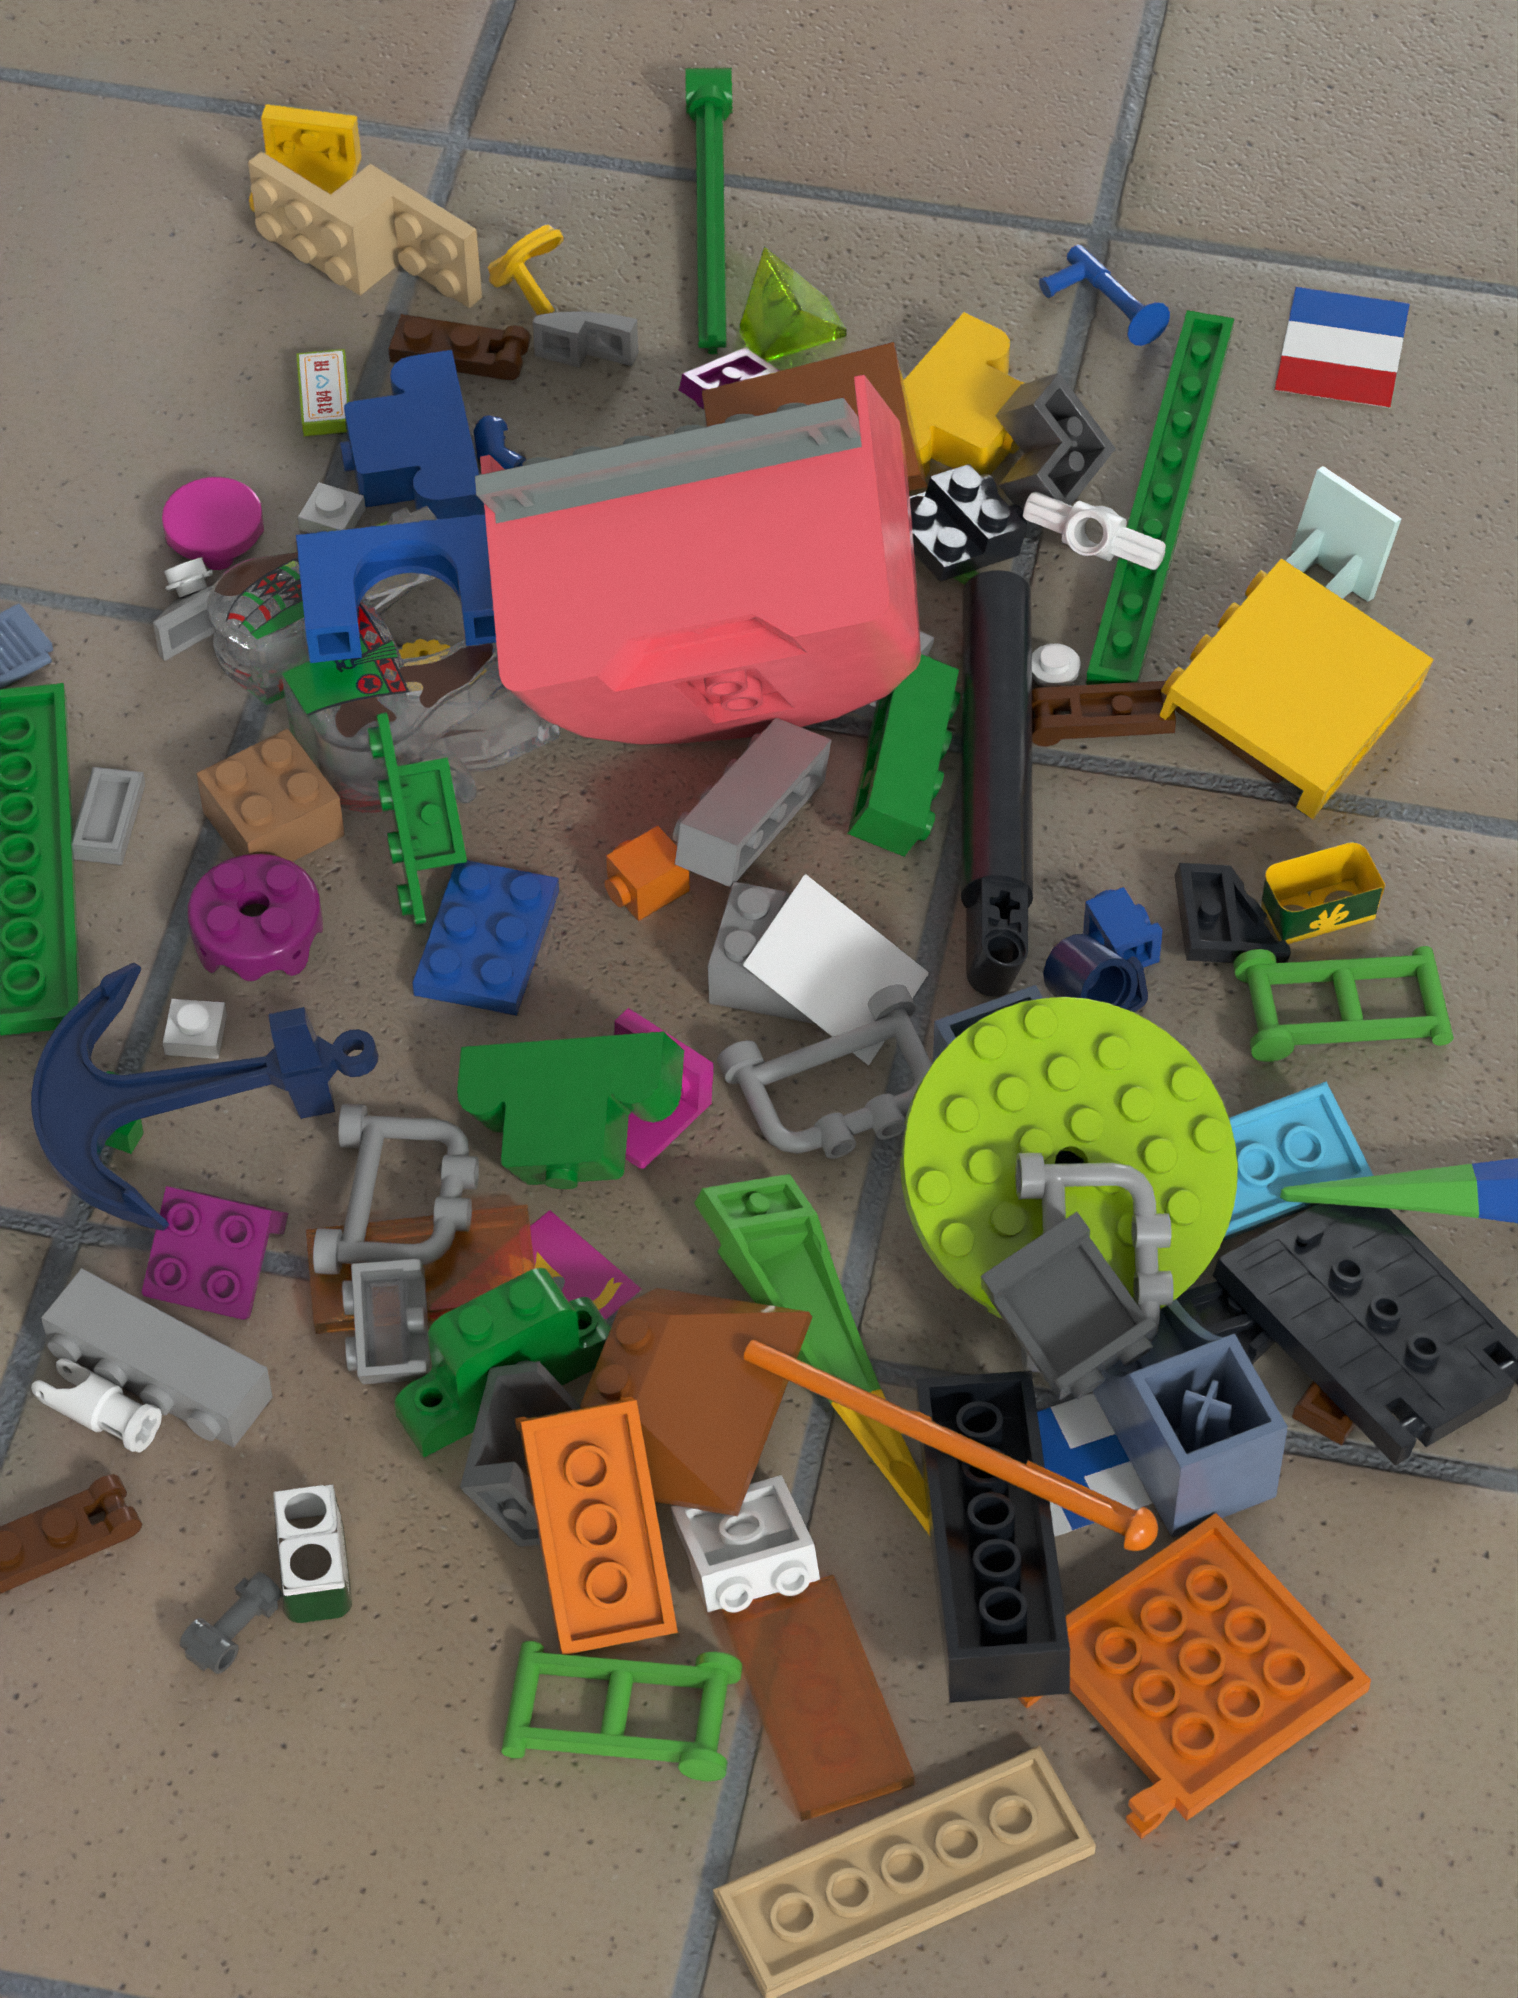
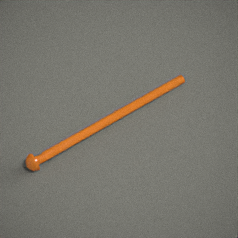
(1137, 1526)

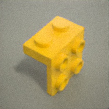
(312, 144)

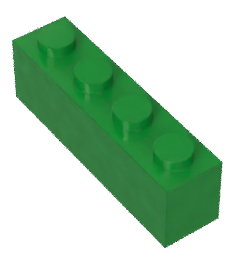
(904, 759)

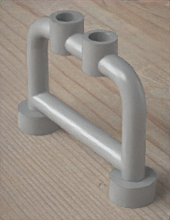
(885, 1113)
(450, 1210)
(1148, 1229)

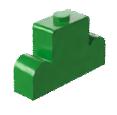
(570, 1100)

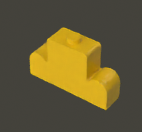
(959, 393)

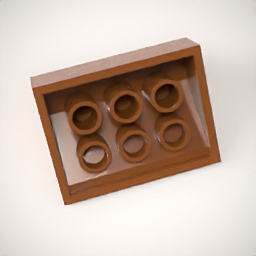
(821, 383)

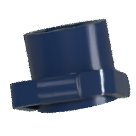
(1092, 971)

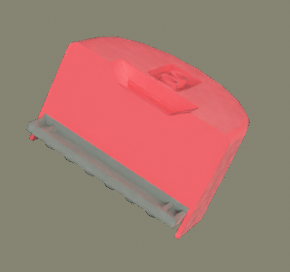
(708, 575)

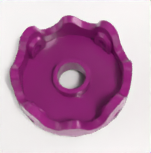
(259, 943)

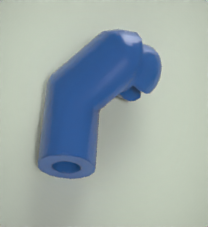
(490, 441)

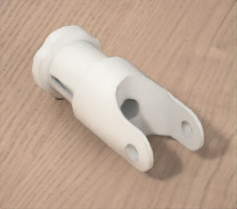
(100, 1406)

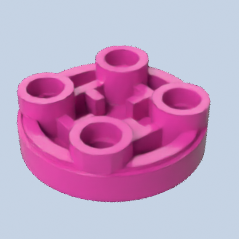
(212, 520)

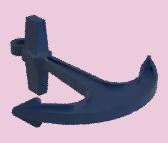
(82, 1106)

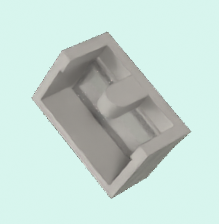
(388, 1320)

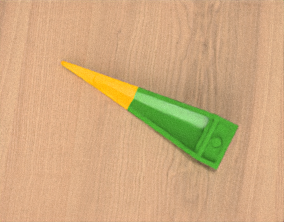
(783, 1260)

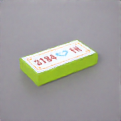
(323, 391)

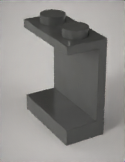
(496, 1460)

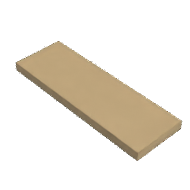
(903, 1872)

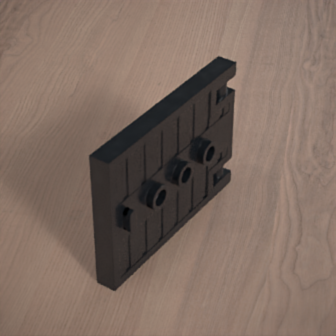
(1375, 1323)

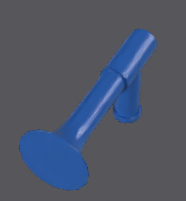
(1146, 321)

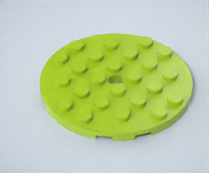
(1075, 1082)

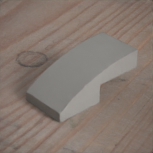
(573, 335)

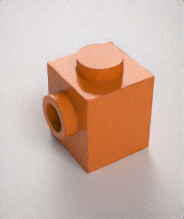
(645, 874)

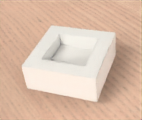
(331, 510)
(194, 1028)

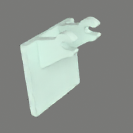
(1344, 536)

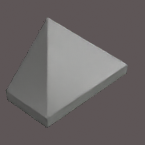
(183, 624)

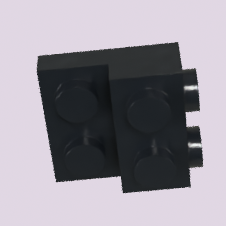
(964, 524)

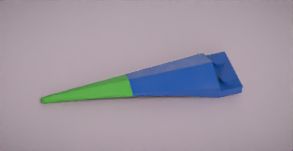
(1465, 1190)

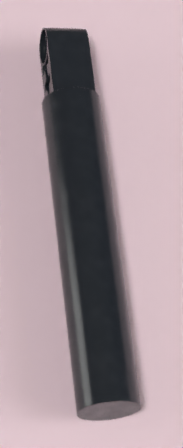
(996, 777)

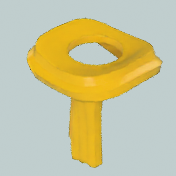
(512, 266)

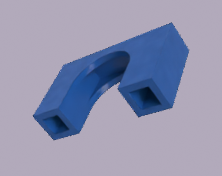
(346, 563)

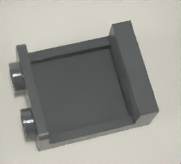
(1068, 1308)

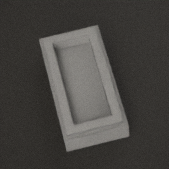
(107, 815)

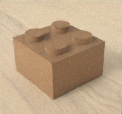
(271, 800)

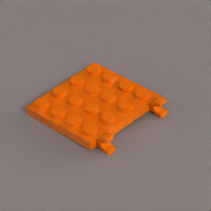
(1203, 1670)

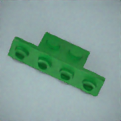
(423, 816)

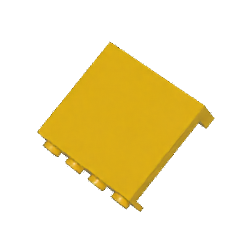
(1299, 681)

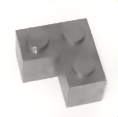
(1058, 442)

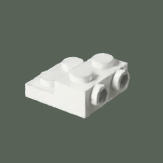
(751, 1553)

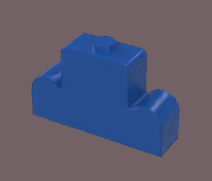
(415, 441)

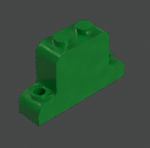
(499, 1328)

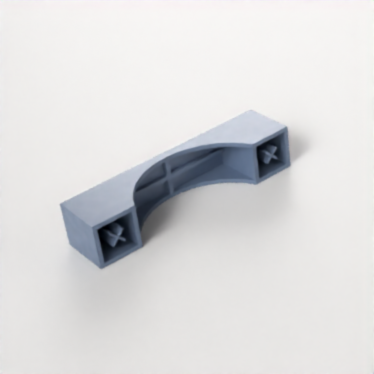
(1190, 1406)

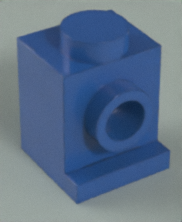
(1123, 926)

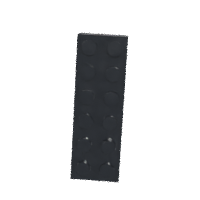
(993, 1545)

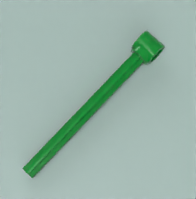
(709, 106)

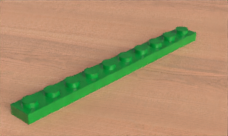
(1162, 497)

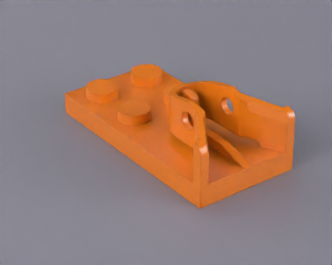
(598, 1526)

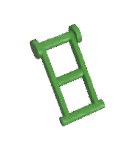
(1277, 1041)
(696, 1759)

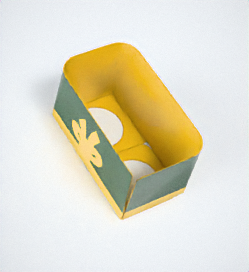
(1322, 872)

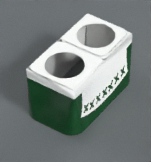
(331, 1594)

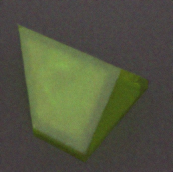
(786, 312)

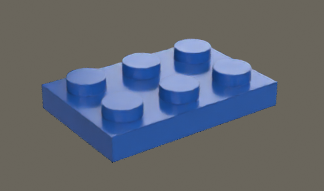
(486, 937)

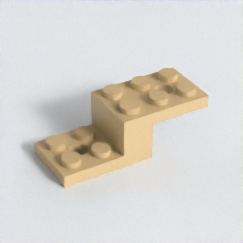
(365, 229)

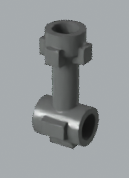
(213, 1645)

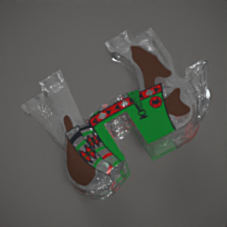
(433, 702)

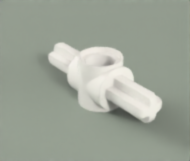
(1116, 539)

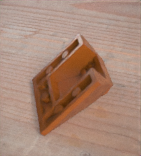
(694, 1392)

